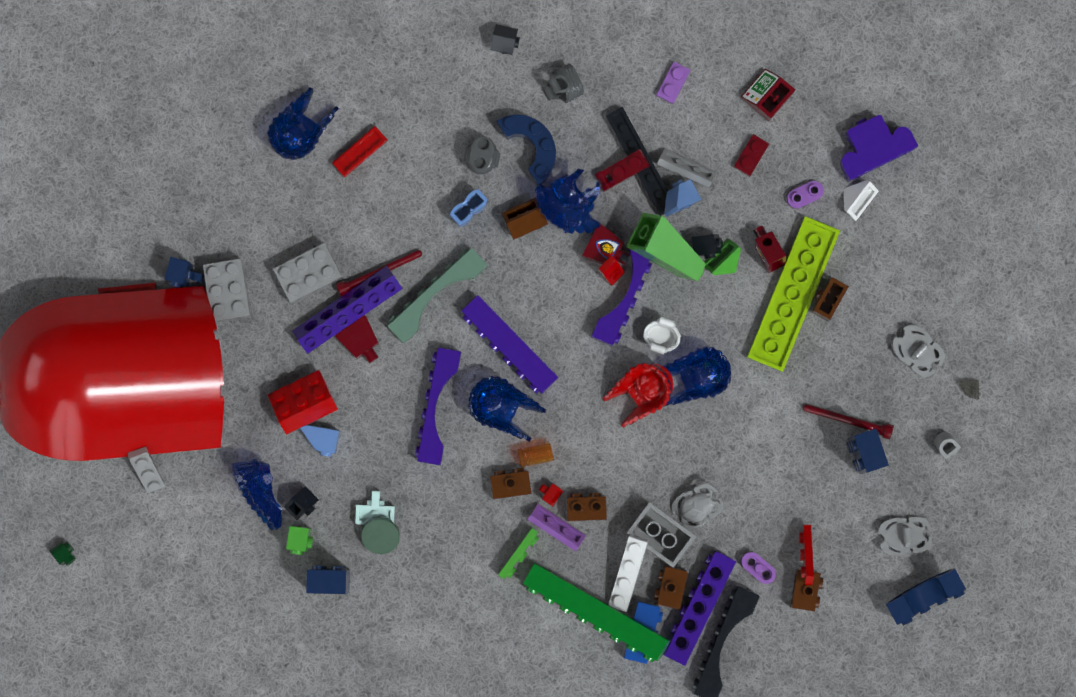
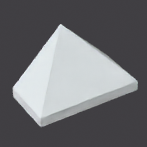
(858, 198)

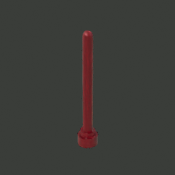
(345, 287)
(883, 430)

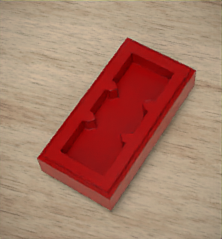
(611, 270)

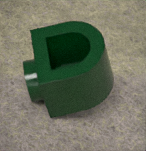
(63, 553)

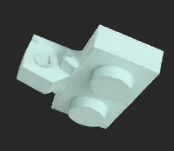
(373, 509)

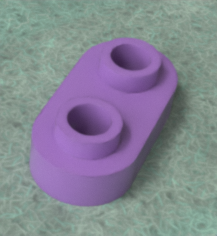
(805, 194)
(758, 567)

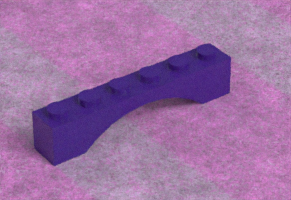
(609, 325)
(446, 366)

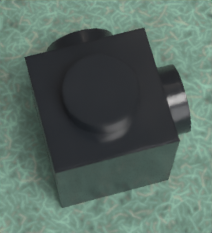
(504, 39)
(707, 245)
(304, 500)

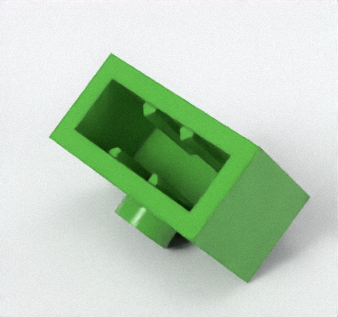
(299, 540)

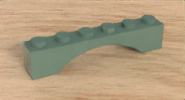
(466, 268)

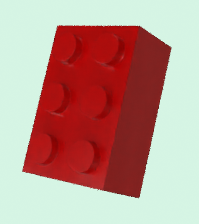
(302, 402)

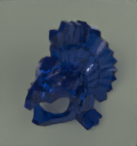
(568, 206)

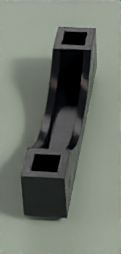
(741, 606)

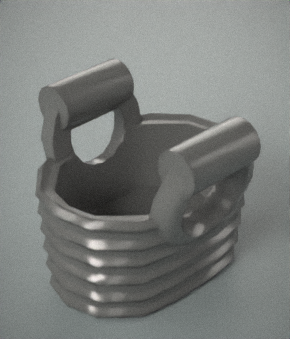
(566, 82)
(482, 155)

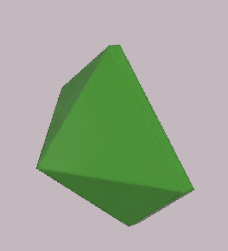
(726, 261)

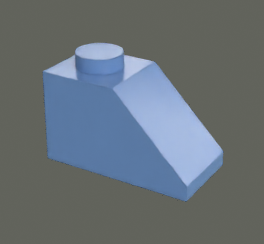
(681, 197)
(322, 439)

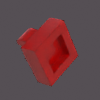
(551, 494)

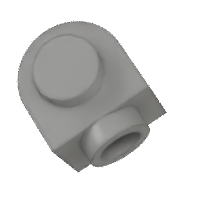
(946, 444)

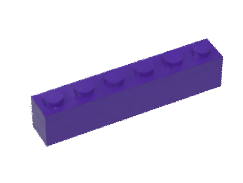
(506, 341)

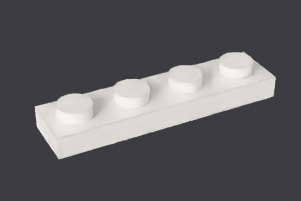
(628, 573)

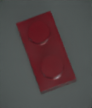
(751, 155)

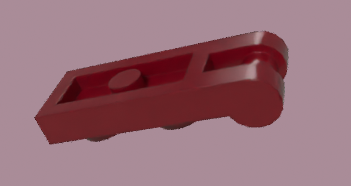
(622, 170)

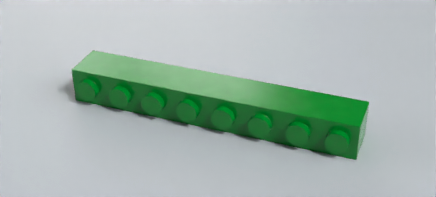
(596, 612)

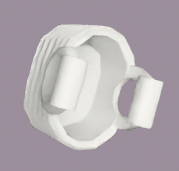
(662, 335)

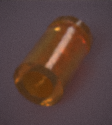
(535, 455)

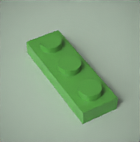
(519, 554)

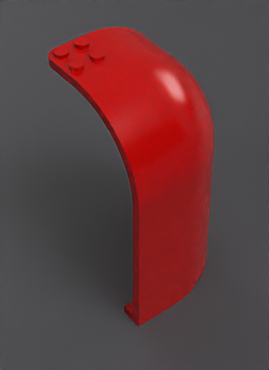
(114, 375)

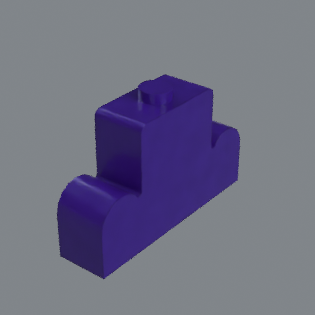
(874, 146)

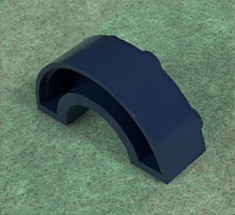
(539, 136)
(925, 594)

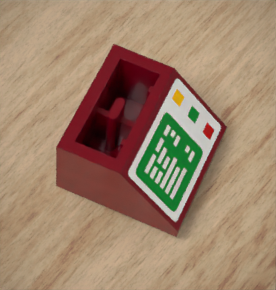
(768, 94)

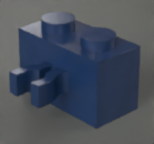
(180, 273)

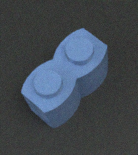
(473, 204)

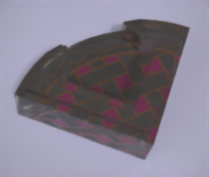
(970, 388)

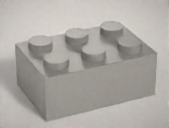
(308, 273)
(227, 290)
(666, 537)

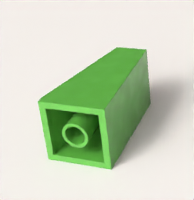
(664, 246)

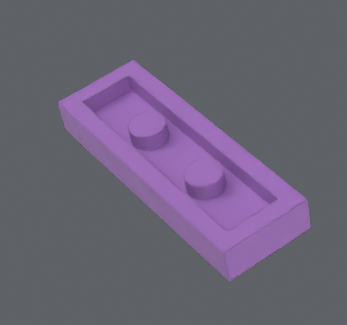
(556, 527)

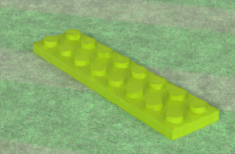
(793, 294)

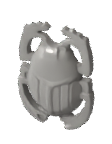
(918, 350)
(697, 506)
(904, 536)

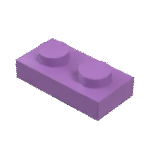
(673, 82)

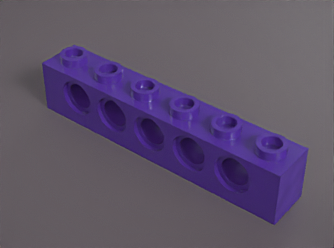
(347, 309)
(725, 566)

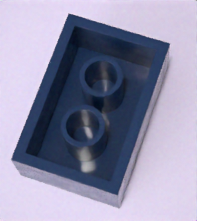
(867, 452)
(328, 581)

